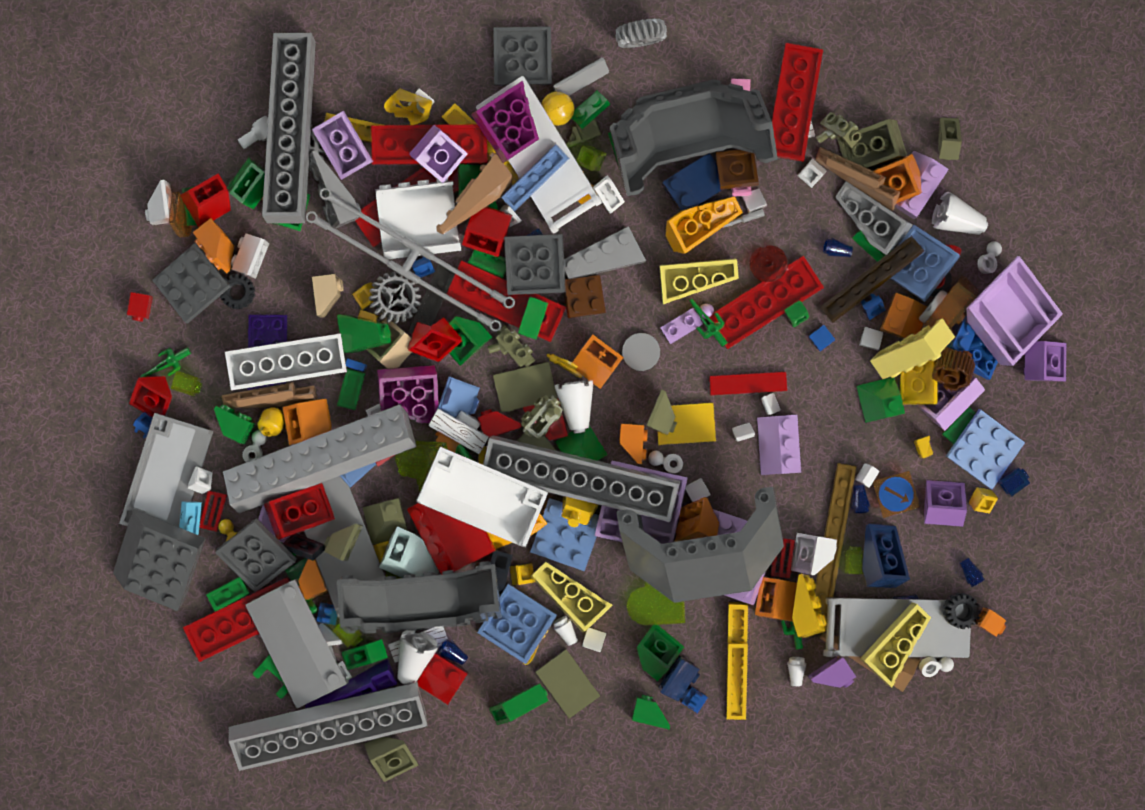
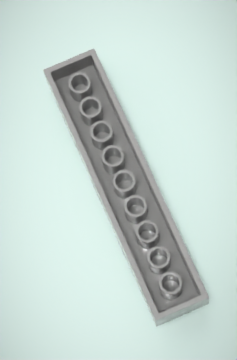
(289, 128)
(319, 459)
(584, 478)
(327, 726)

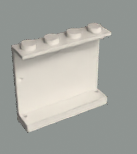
(414, 214)

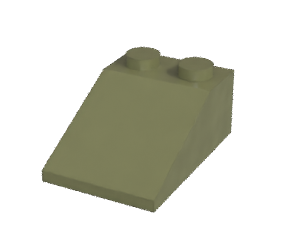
(878, 145)

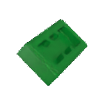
(488, 263)
(351, 389)
(957, 427)

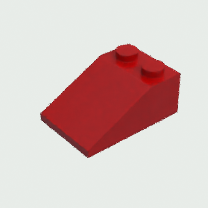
(299, 511)

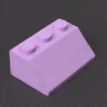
(342, 145)
(931, 175)
(951, 403)
(779, 444)

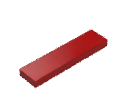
(748, 383)

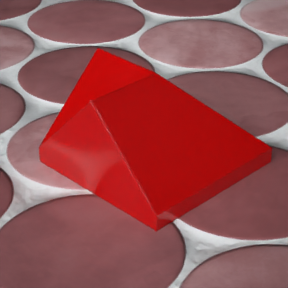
(434, 340)
(151, 395)

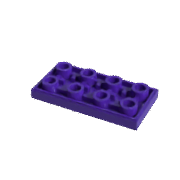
(266, 331)

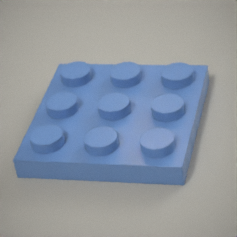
(927, 269)
(985, 449)
(562, 542)
(521, 625)

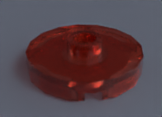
(768, 255)

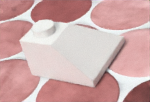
(159, 204)
(812, 553)

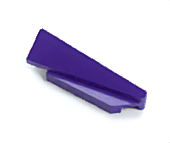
(367, 682)

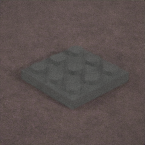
(522, 53)
(535, 264)
(191, 283)
(255, 555)

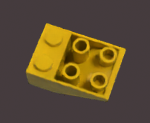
(806, 612)

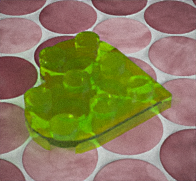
(418, 460)
(651, 607)

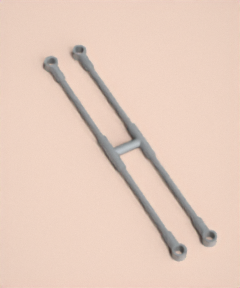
(416, 250)

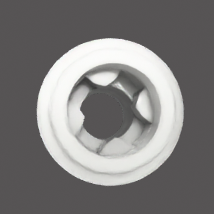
(565, 629)
(796, 670)

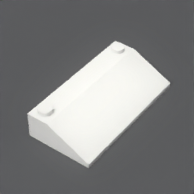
(482, 497)

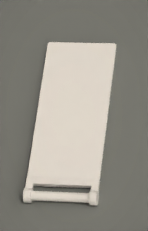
(567, 183)

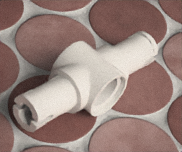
(258, 132)

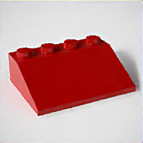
(449, 539)

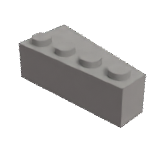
(606, 255)

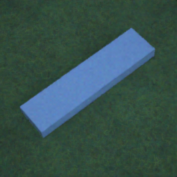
(535, 177)

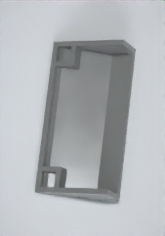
(166, 468)
(296, 644)

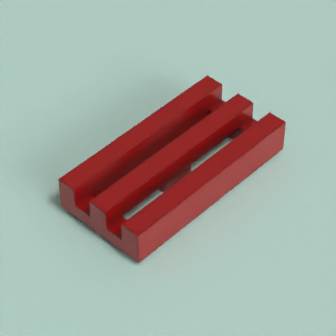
(220, 511)
(789, 563)

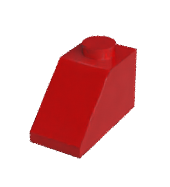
(496, 423)

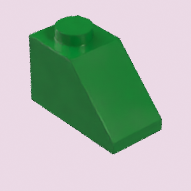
(364, 654)
(649, 712)

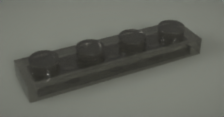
(432, 302)

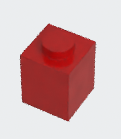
(139, 306)

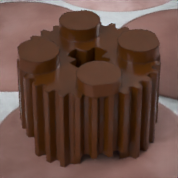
(954, 369)

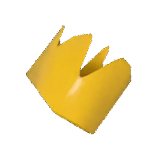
(414, 117)

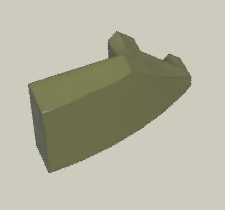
(582, 135)

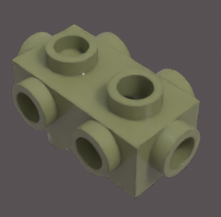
(839, 128)
(509, 343)
(545, 412)

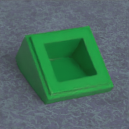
(797, 313)

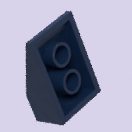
(694, 183)
(883, 557)
(678, 679)

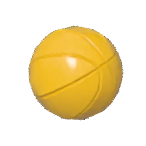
(558, 107)

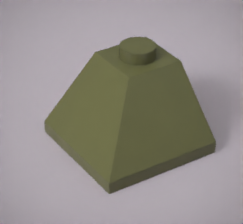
(662, 415)
(384, 519)
(342, 542)
(390, 757)

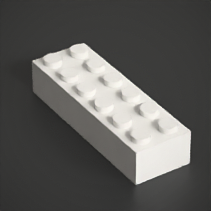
(285, 361)

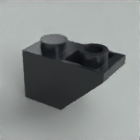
(502, 562)

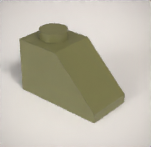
(949, 139)

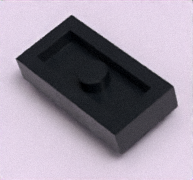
(304, 546)

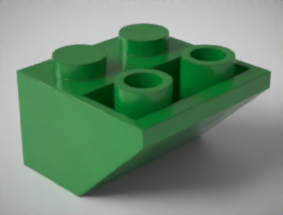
(248, 184)
(233, 425)

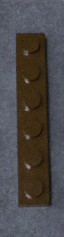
(872, 279)

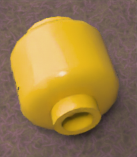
(271, 422)

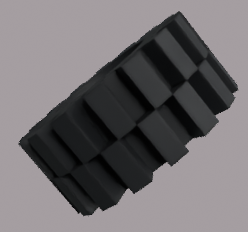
(248, 295)
(969, 619)

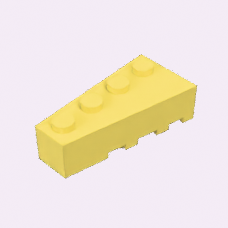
(695, 277)
(913, 350)
(570, 596)
(896, 644)

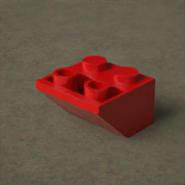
(207, 200)
(487, 231)

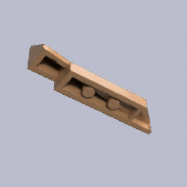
(860, 177)
(270, 396)

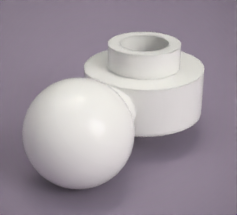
(988, 262)
(258, 439)
(656, 458)
(930, 666)

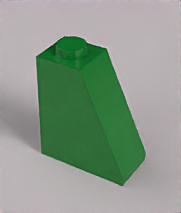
(362, 333)
(519, 704)

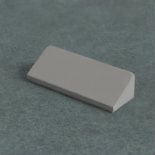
(582, 77)

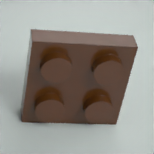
(736, 169)
(584, 297)

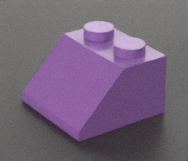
(438, 153)
(1046, 362)
(945, 503)
(834, 673)

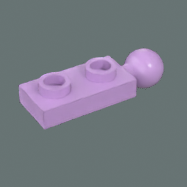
(685, 323)

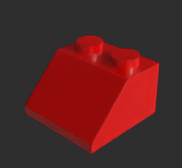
(442, 678)

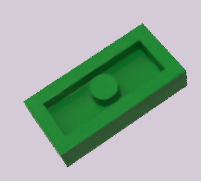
(590, 109)
(228, 594)

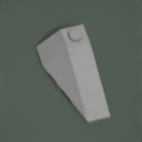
(334, 214)
(879, 224)

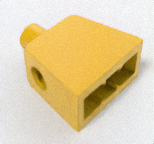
(577, 511)

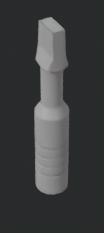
(747, 217)

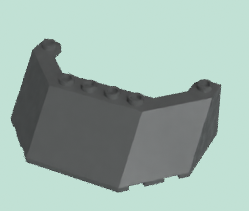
(690, 124)
(705, 564)
(419, 601)

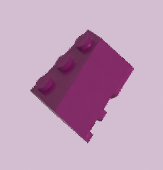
(508, 122)
(412, 389)

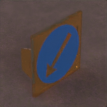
(896, 494)

